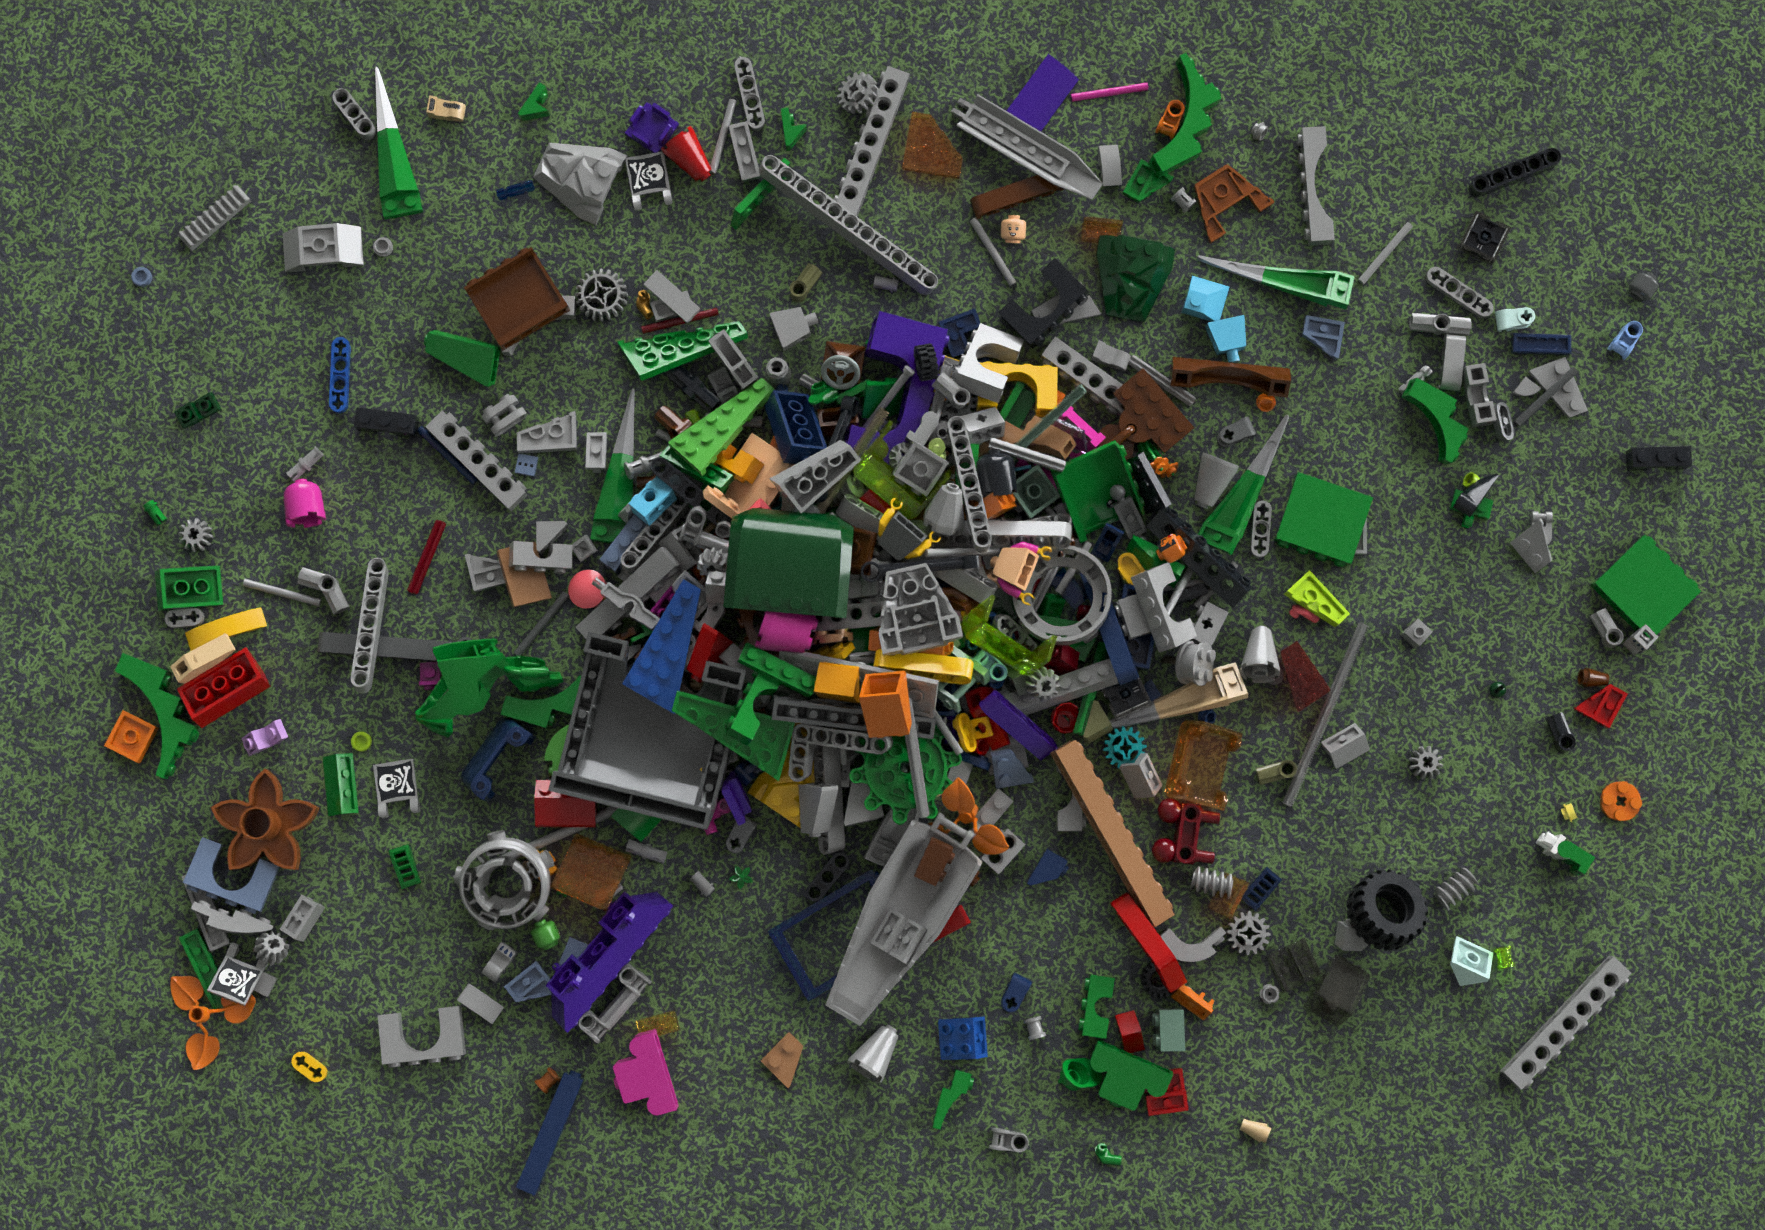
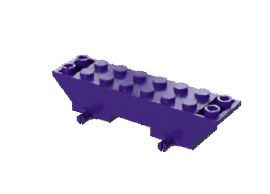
(585, 978)

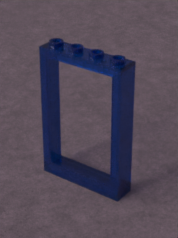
(787, 952)

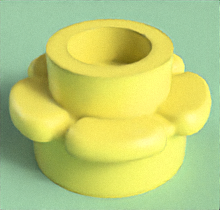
(1568, 812)

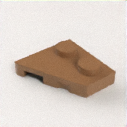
(784, 1058)

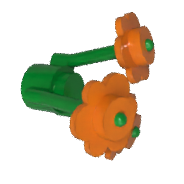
(1160, 464)

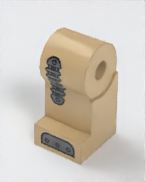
(445, 109)

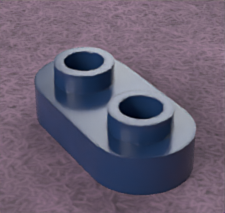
(979, 761)

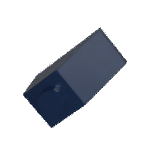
(1048, 868)

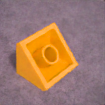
(837, 682)

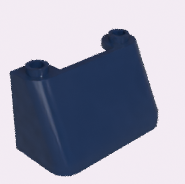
(475, 772)

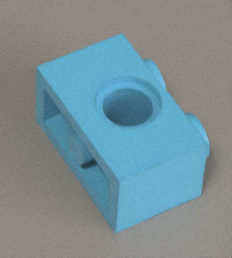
(650, 511)

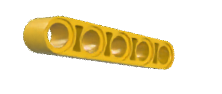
(937, 667)

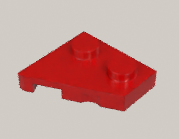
(1603, 705)

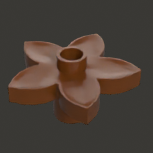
(264, 824)

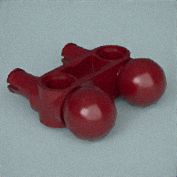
(1185, 835)

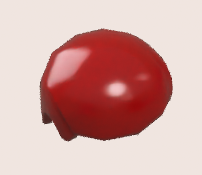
(1059, 722)

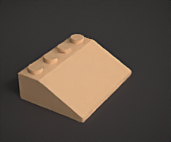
(747, 494)

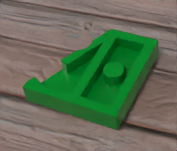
(1144, 182)

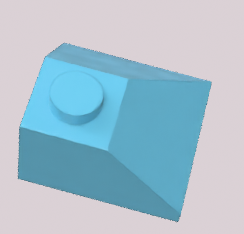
(1205, 299)

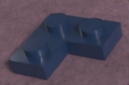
(957, 327)

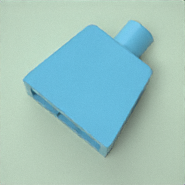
(1228, 336)

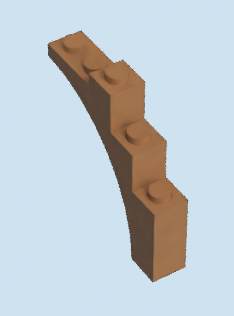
(1051, 441)

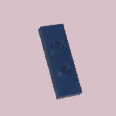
(1540, 344)

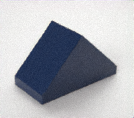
(1107, 542)

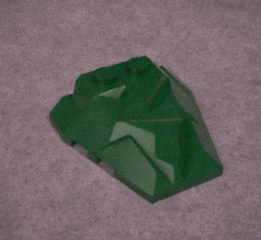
(1132, 274)

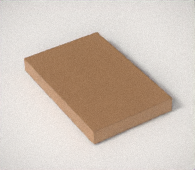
(523, 586)

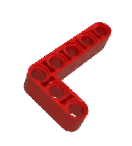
(1150, 942)

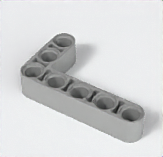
(832, 740)

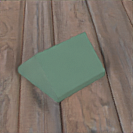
(1035, 491)

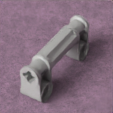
(693, 533)
(634, 983)

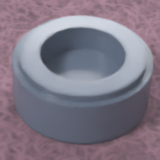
(141, 277)

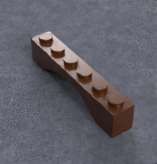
(1194, 372)

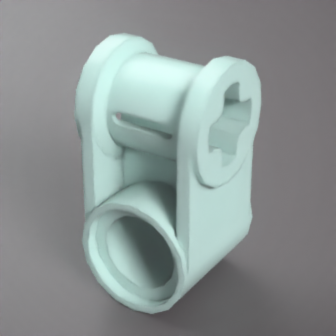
(1511, 318)

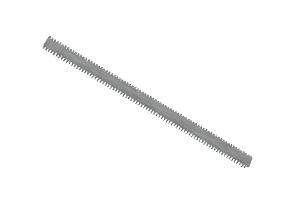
(1323, 717)

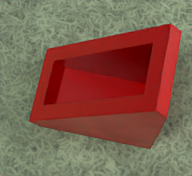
(1130, 1032)

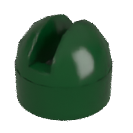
(1494, 686)

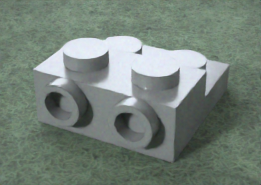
(919, 469)

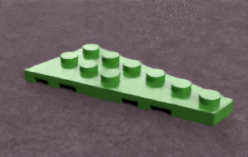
(718, 429)

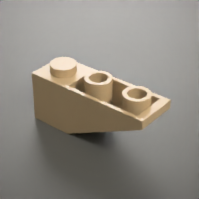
(202, 658)

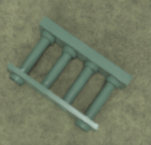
(979, 674)

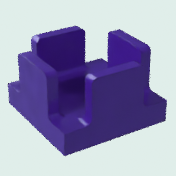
(651, 127)

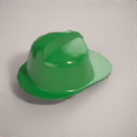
(1078, 1074)

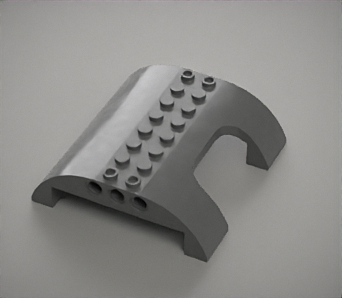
(638, 753)

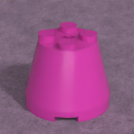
(786, 632)

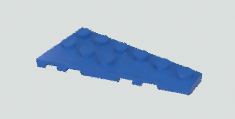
(662, 661)

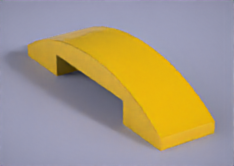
(231, 625)

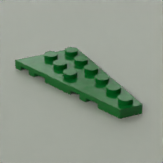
(674, 348)
(765, 750)

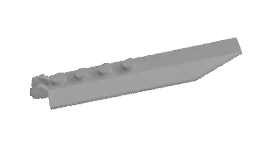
(1027, 146)

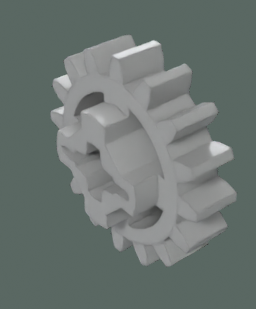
(857, 92)
(1247, 943)

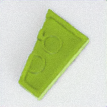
(1317, 599)

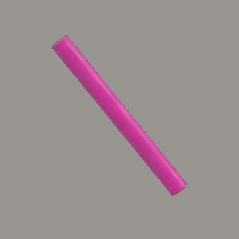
(1109, 92)

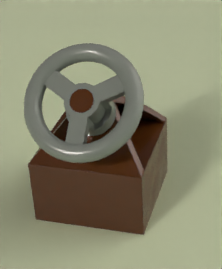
(842, 365)

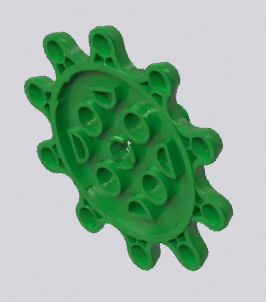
(894, 787)

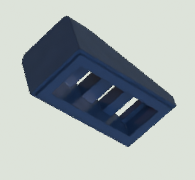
(1266, 871)

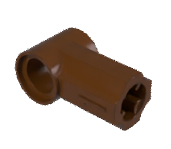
(672, 421)

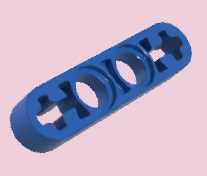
(336, 375)

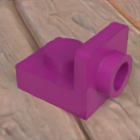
(429, 675)

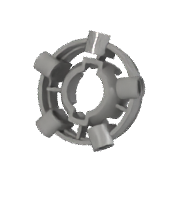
(537, 866)

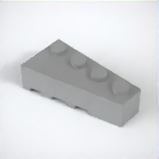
(815, 475)

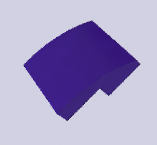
(736, 797)

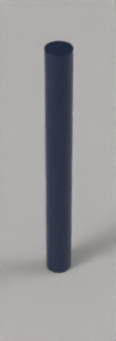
(447, 455)

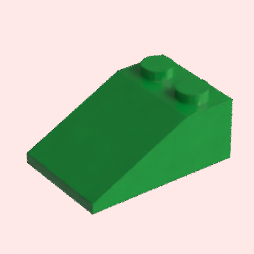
(188, 587)

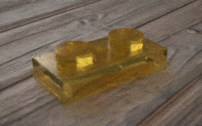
(663, 1023)

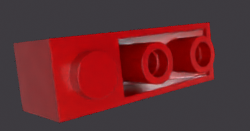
(1000, 737)

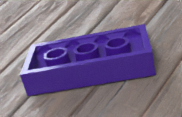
(1043, 93)

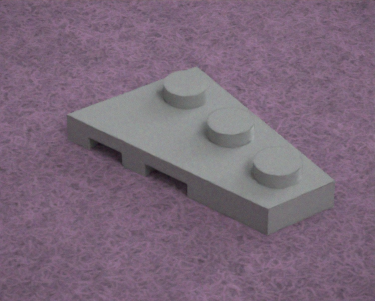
(1568, 397)

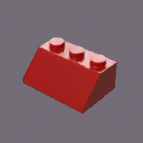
(562, 810)

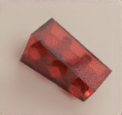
(1303, 677)

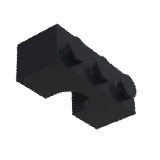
(386, 421)
(1658, 457)

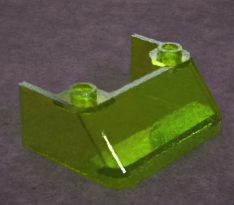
(879, 478)
(1000, 645)

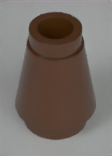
(1589, 677)

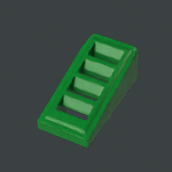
(395, 861)

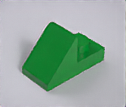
(531, 108)
(791, 133)

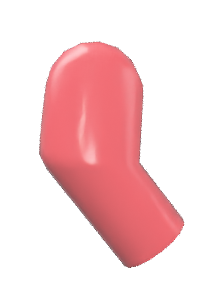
(1299, 610)

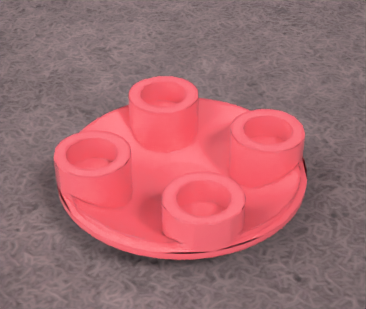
(583, 592)

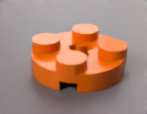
(1609, 799)

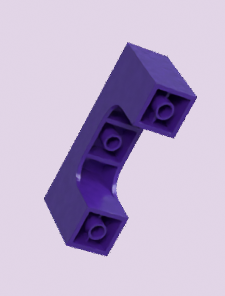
(893, 342)

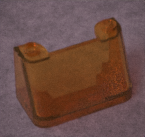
(1201, 763)

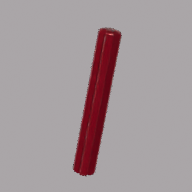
(426, 557)

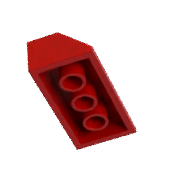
(223, 687)

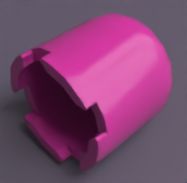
(303, 504)

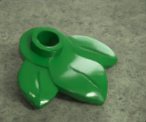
(823, 393)

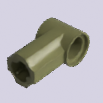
(805, 281)
(1274, 772)

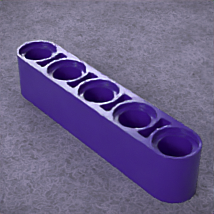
(1018, 725)

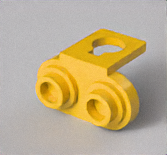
(1129, 566)
(967, 732)

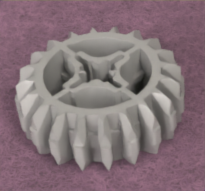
(594, 296)

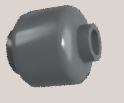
(1643, 286)

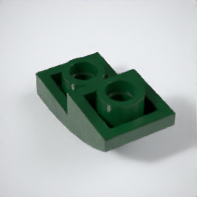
(198, 410)

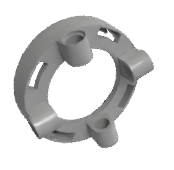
(1088, 627)

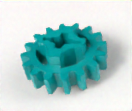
(1116, 748)

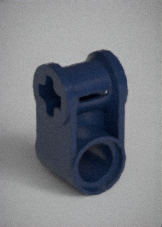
(1016, 989)

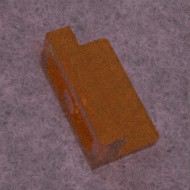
(1094, 227)
(1226, 906)

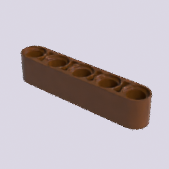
(1011, 195)

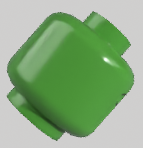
(545, 934)

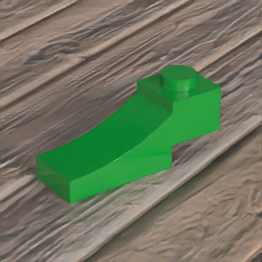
(960, 1084)

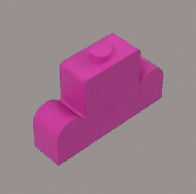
(646, 1075)

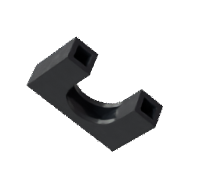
(1035, 329)

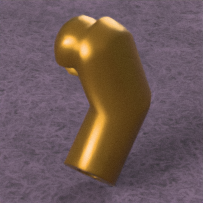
(643, 304)

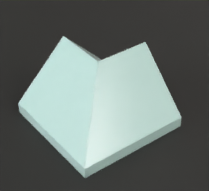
(1470, 962)

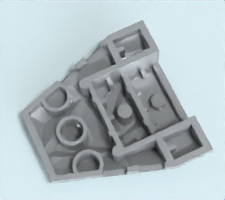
(580, 176)
(916, 613)

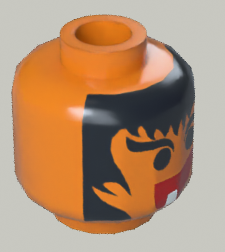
(1171, 548)

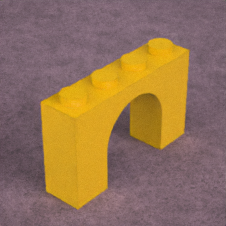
(1039, 378)

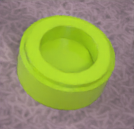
(361, 741)

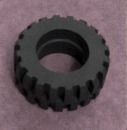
(1405, 899)

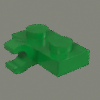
(1483, 510)

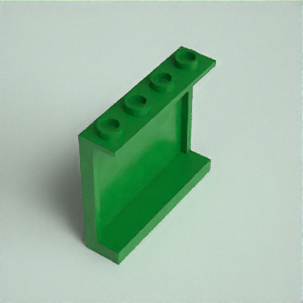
(1087, 485)
(1323, 520)
(1646, 586)

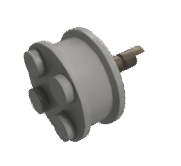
(1193, 663)

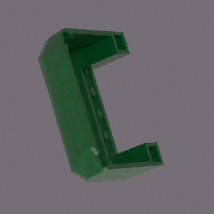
(789, 562)

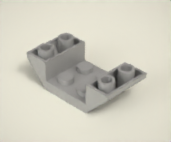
(322, 246)

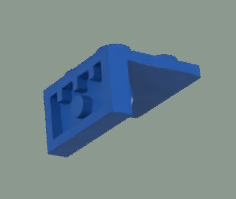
(962, 1038)

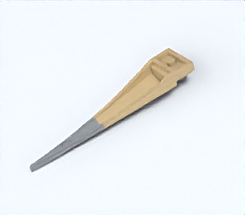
(1223, 689)

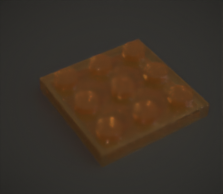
(591, 872)

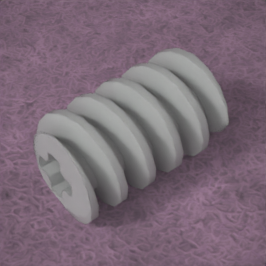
(851, 486)
(1212, 882)
(1455, 888)

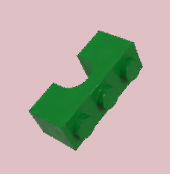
(1091, 1023)

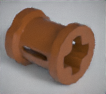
(547, 1080)

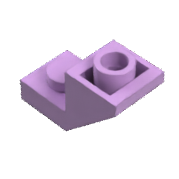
(264, 738)

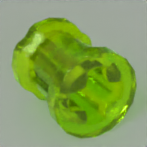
(1504, 957)

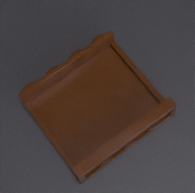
(516, 298)

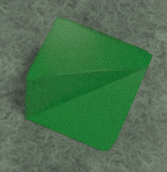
(1051, 605)

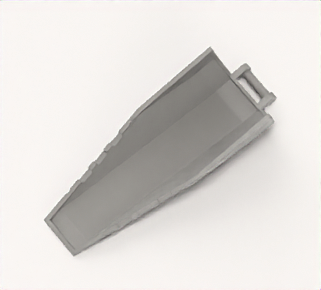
(868, 971)

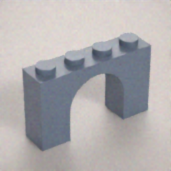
(201, 876)

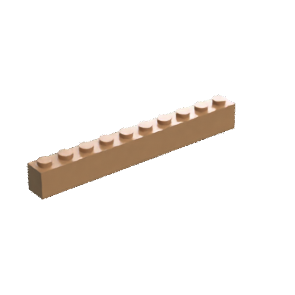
(1112, 833)

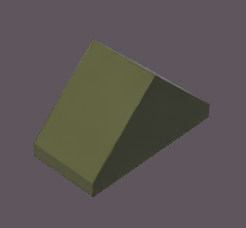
(1097, 724)

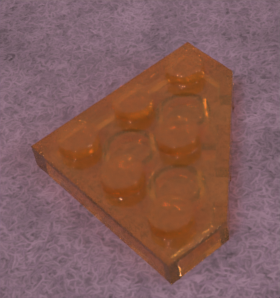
(930, 149)

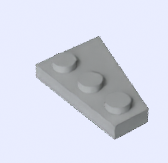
(1087, 310)
(549, 437)

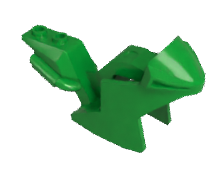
(469, 674)

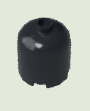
(996, 473)

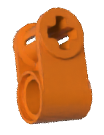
(1170, 122)

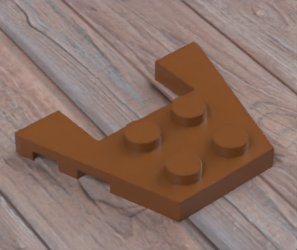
(1222, 191)

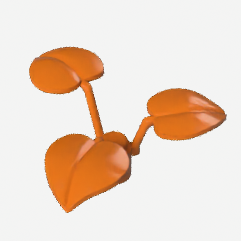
(959, 798)
(199, 1047)

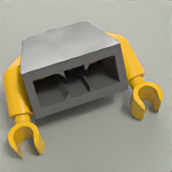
(901, 537)

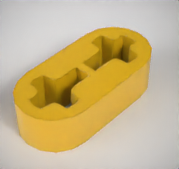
(306, 1071)

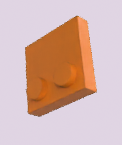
(131, 736)

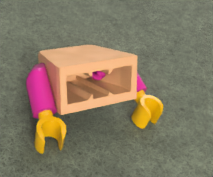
(1016, 567)

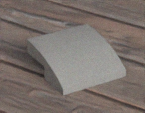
(898, 936)

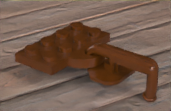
(1150, 413)

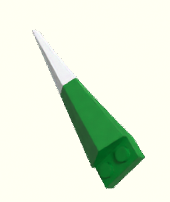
(396, 180)

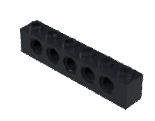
(1203, 568)

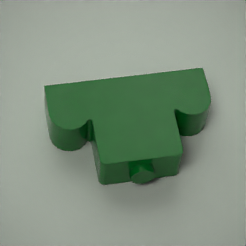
(1127, 1075)

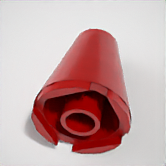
(688, 154)

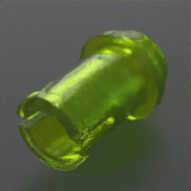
(692, 415)

